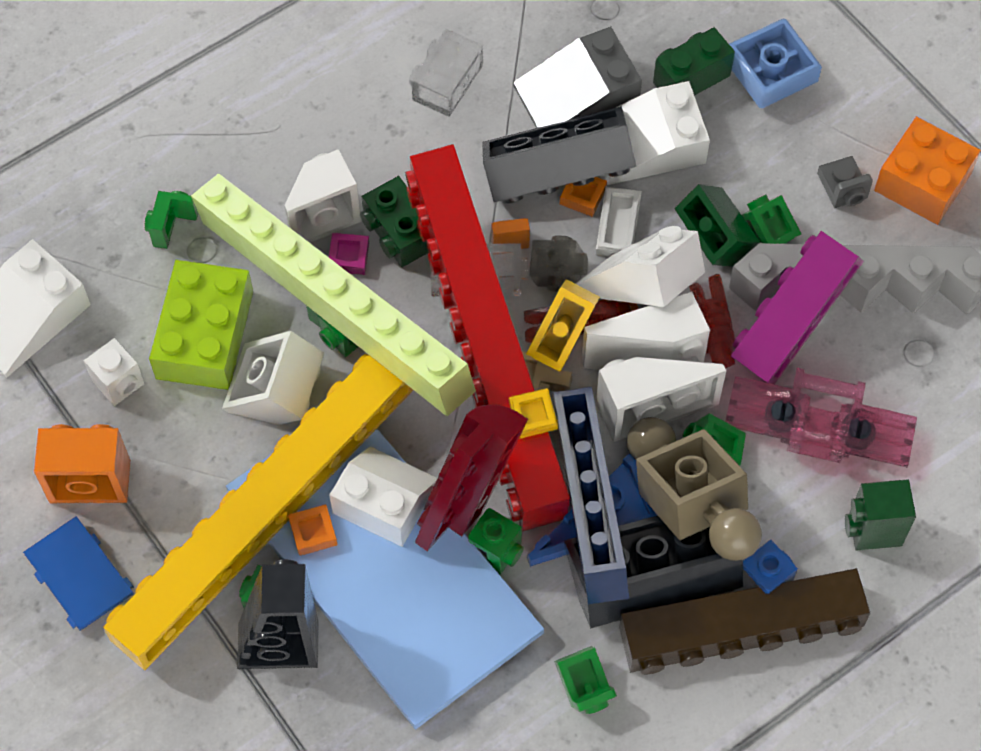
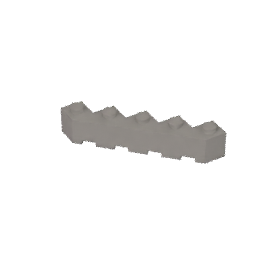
(905, 272)

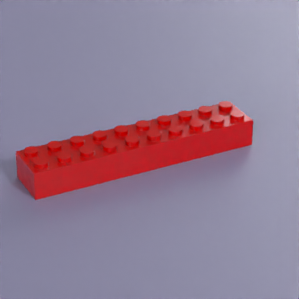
(483, 326)

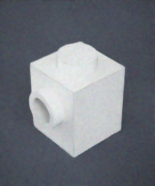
(114, 372)

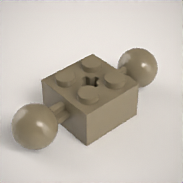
(694, 487)

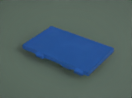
(78, 573)

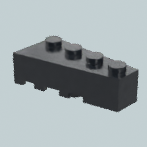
(279, 620)

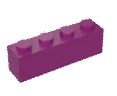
(796, 307)

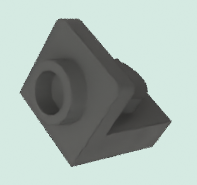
(844, 182)

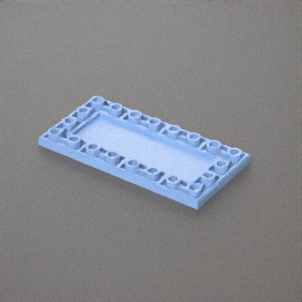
(411, 615)

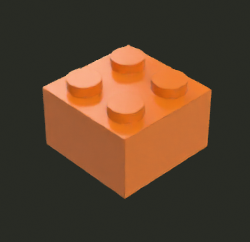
(926, 170)
(82, 464)

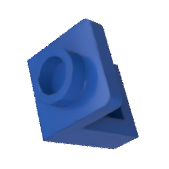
(770, 567)

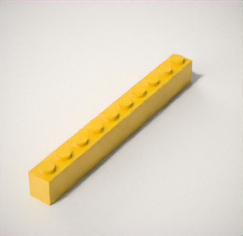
(254, 512)

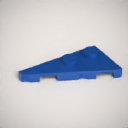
(628, 508)

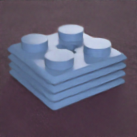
(774, 63)

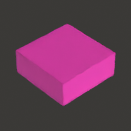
(350, 252)

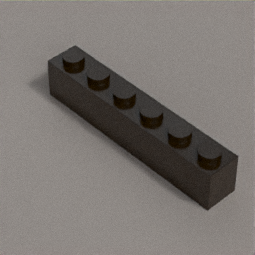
(744, 621)

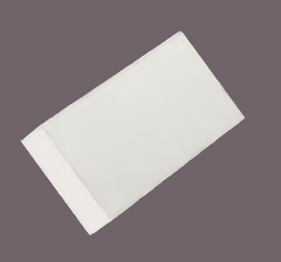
(617, 220)

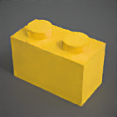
(562, 325)

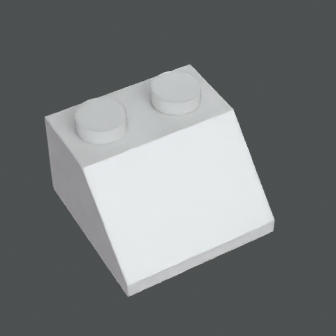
(323, 198)
(274, 379)
(381, 494)

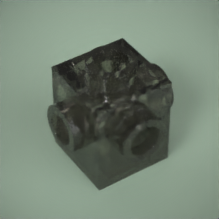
(556, 261)

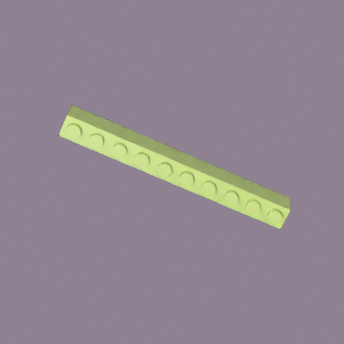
(335, 295)

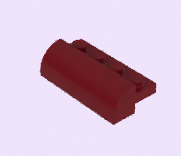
(470, 471)

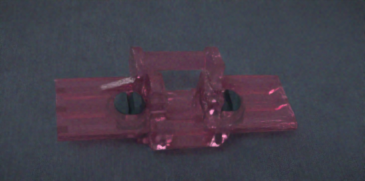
(818, 432)

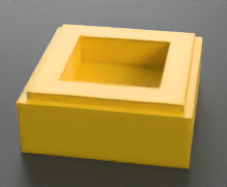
(537, 409)

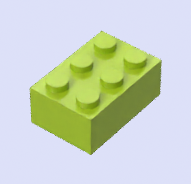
(201, 324)

